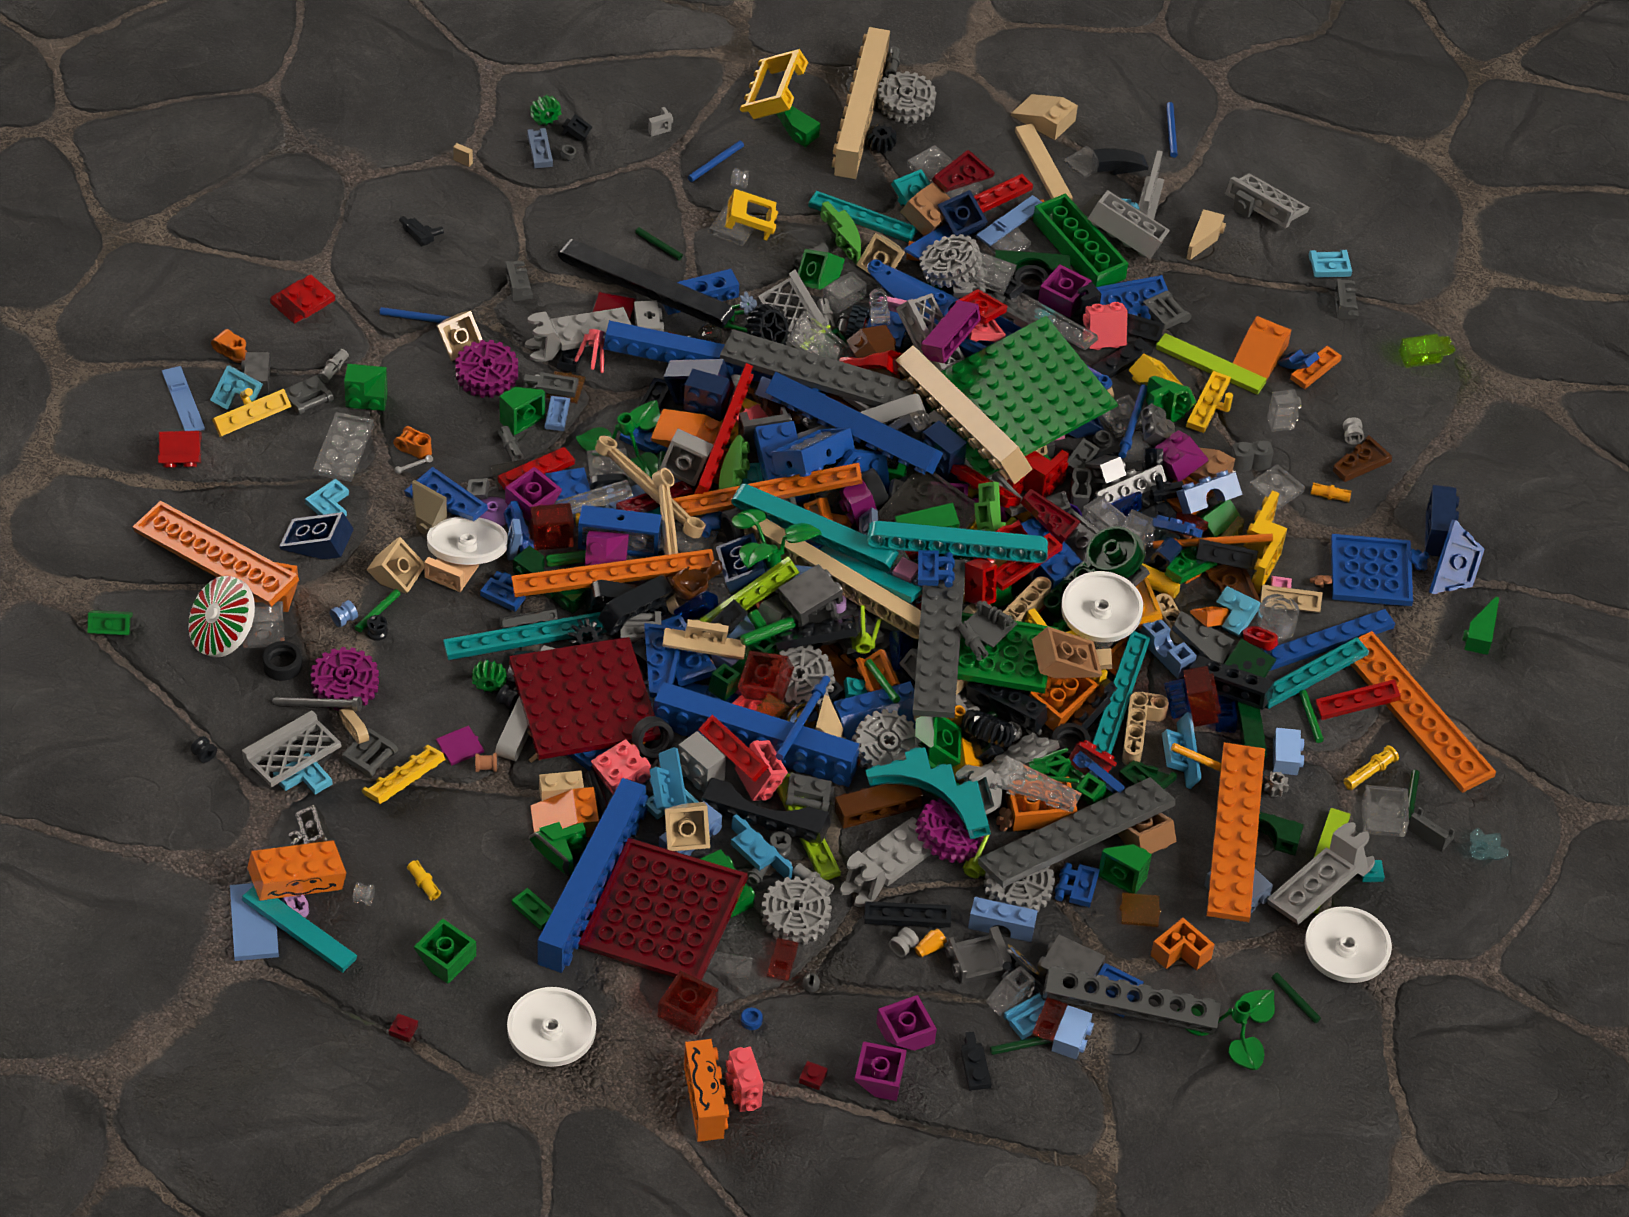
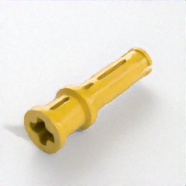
(1377, 764)

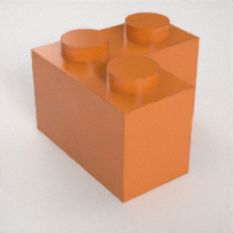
(1182, 942)

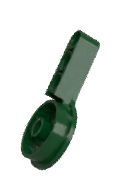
(1109, 550)

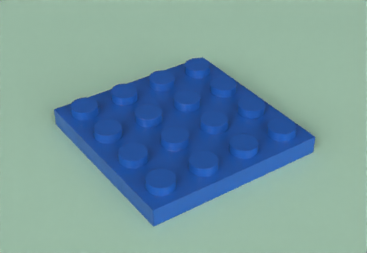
(1371, 570)

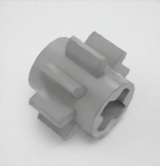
(1275, 784)

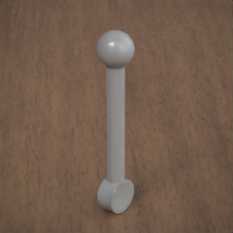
(428, 459)

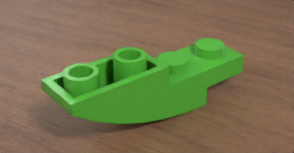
(845, 229)
(735, 464)
(988, 508)

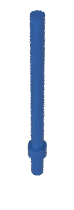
(1126, 441)
(817, 693)

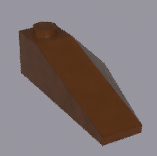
(871, 341)

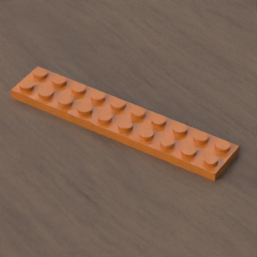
(215, 552)
(1424, 718)
(1236, 832)

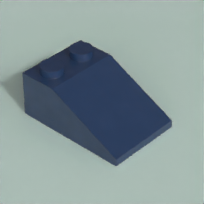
(318, 536)

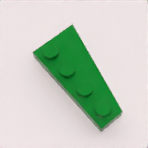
(1187, 566)

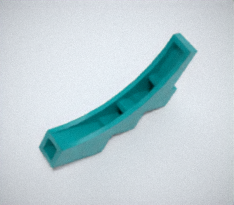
(941, 781)

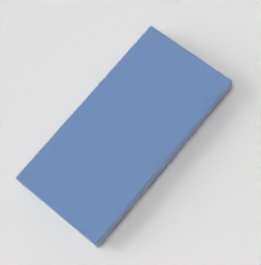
(252, 933)

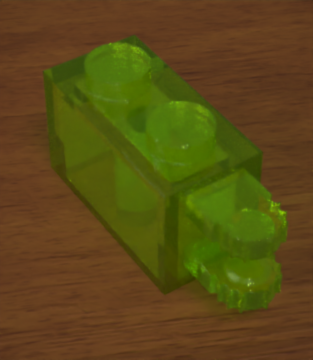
(1425, 349)

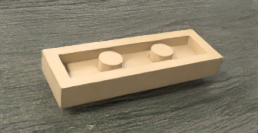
(1306, 600)

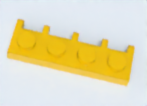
(404, 775)

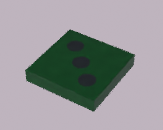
(1250, 659)

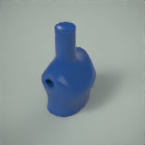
(712, 522)

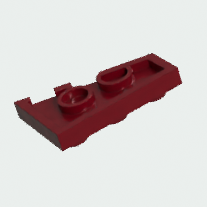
(962, 172)
(1051, 516)

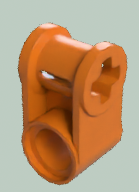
(230, 345)
(414, 443)

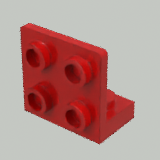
(1103, 759)

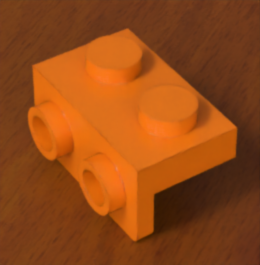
(883, 664)

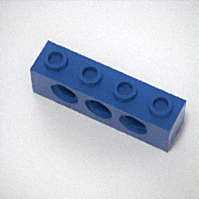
(719, 285)

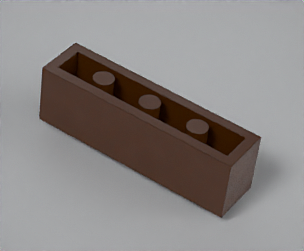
(876, 803)

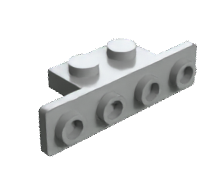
(1131, 483)

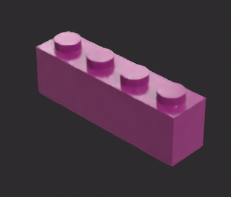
(951, 331)

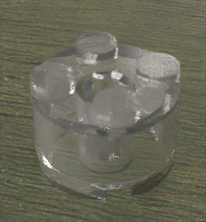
(1278, 615)

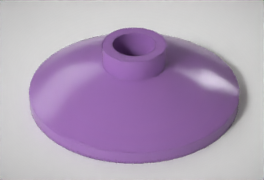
(495, 511)

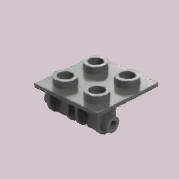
(991, 623)

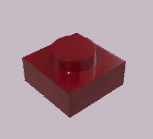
(403, 1027)
(813, 1075)

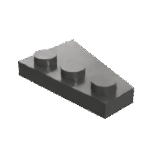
(1205, 639)

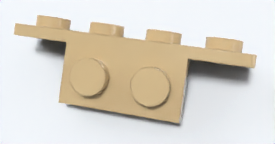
(704, 638)

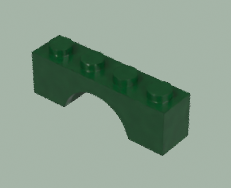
(1047, 261)
(532, 562)
(725, 679)
(1283, 832)

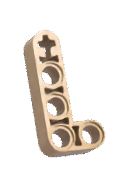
(1141, 707)

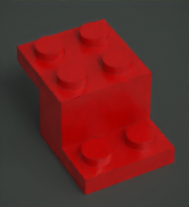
(302, 298)
(180, 448)
(1044, 475)

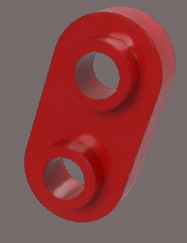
(1260, 637)

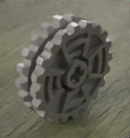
(906, 97)
(951, 260)
(808, 671)
(882, 729)
(1027, 893)
(796, 910)

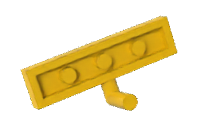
(1210, 401)
(251, 411)

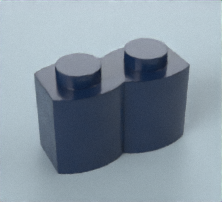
(1164, 554)

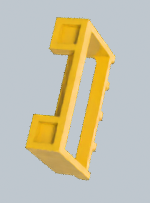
(783, 100)

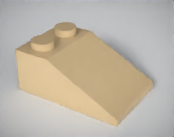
(1047, 114)

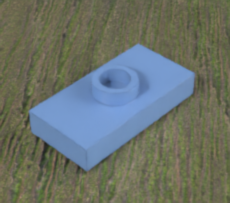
(557, 413)
(514, 539)

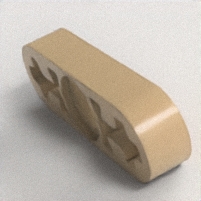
(1171, 610)
(354, 725)

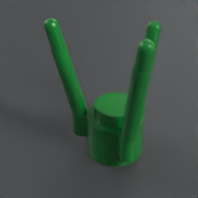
(1042, 766)

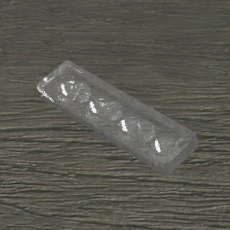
(599, 496)

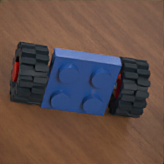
(859, 320)

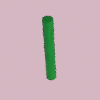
(378, 609)
(882, 681)
(1311, 716)

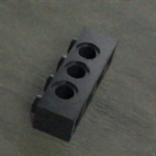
(1238, 684)
(1009, 704)

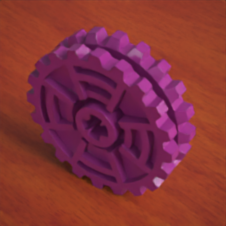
(486, 368)
(345, 676)
(945, 833)

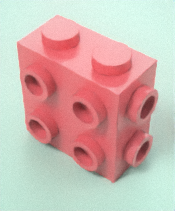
(1108, 323)
(619, 763)
(770, 779)
(744, 1079)

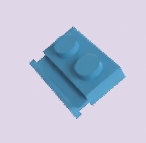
(1025, 1015)

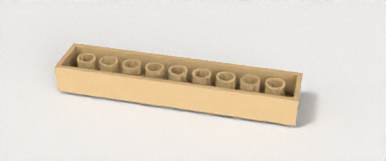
(860, 103)
(963, 415)

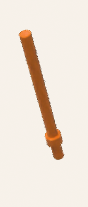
(1224, 540)

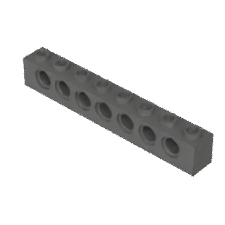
(1121, 1005)

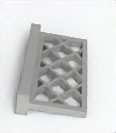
(1152, 189)
(1268, 200)
(804, 299)
(916, 325)
(283, 740)

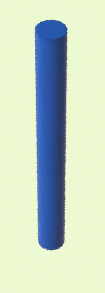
(1171, 129)
(715, 161)
(412, 315)

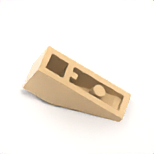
(1206, 232)

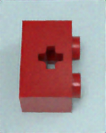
(980, 581)

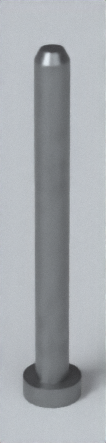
(355, 704)

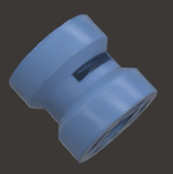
(344, 613)

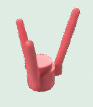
(595, 340)

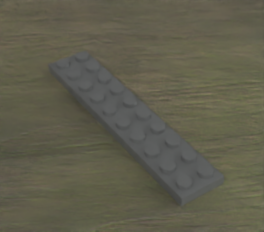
(814, 370)
(939, 647)
(1076, 832)

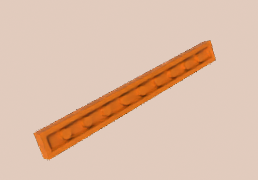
(781, 487)
(615, 571)

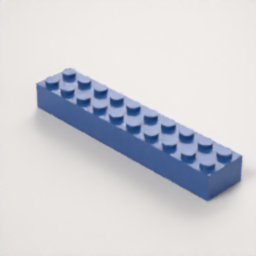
(811, 752)
(591, 875)

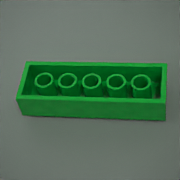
(1076, 236)

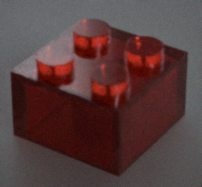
(552, 526)
(764, 675)
(1202, 696)
(688, 1002)

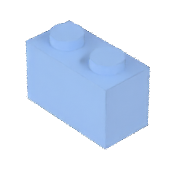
(1287, 751)
(1072, 1032)

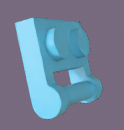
(1330, 264)

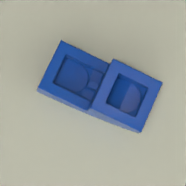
(1298, 360)

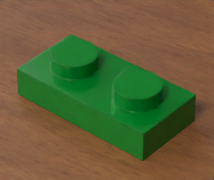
(532, 908)

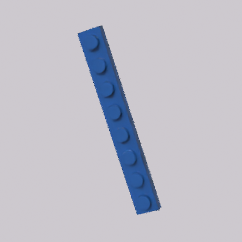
(1330, 638)

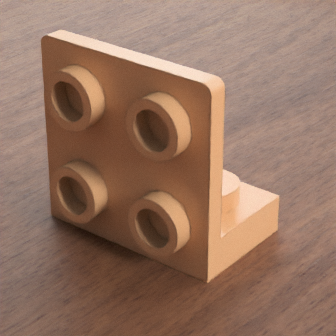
(449, 574)

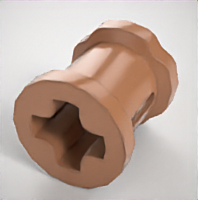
(486, 762)

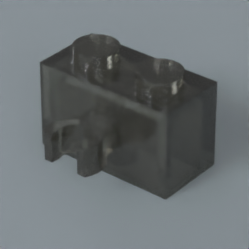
(312, 827)

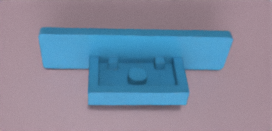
(1185, 738)
(668, 781)
(756, 849)

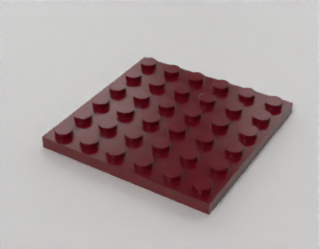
(582, 697)
(663, 910)

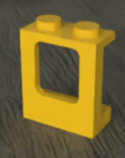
(737, 212)

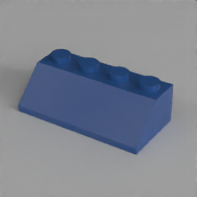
(854, 709)

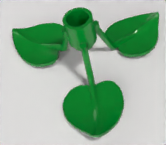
(645, 417)
(754, 552)
(1260, 1008)

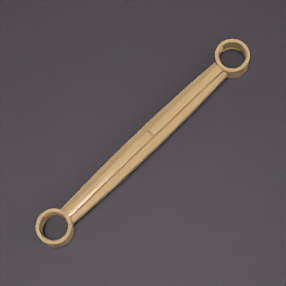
(607, 447)
(663, 481)

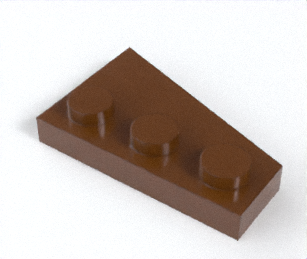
(1362, 460)
(1232, 577)

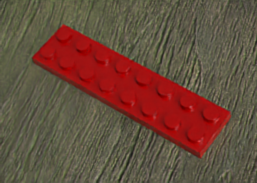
(725, 430)

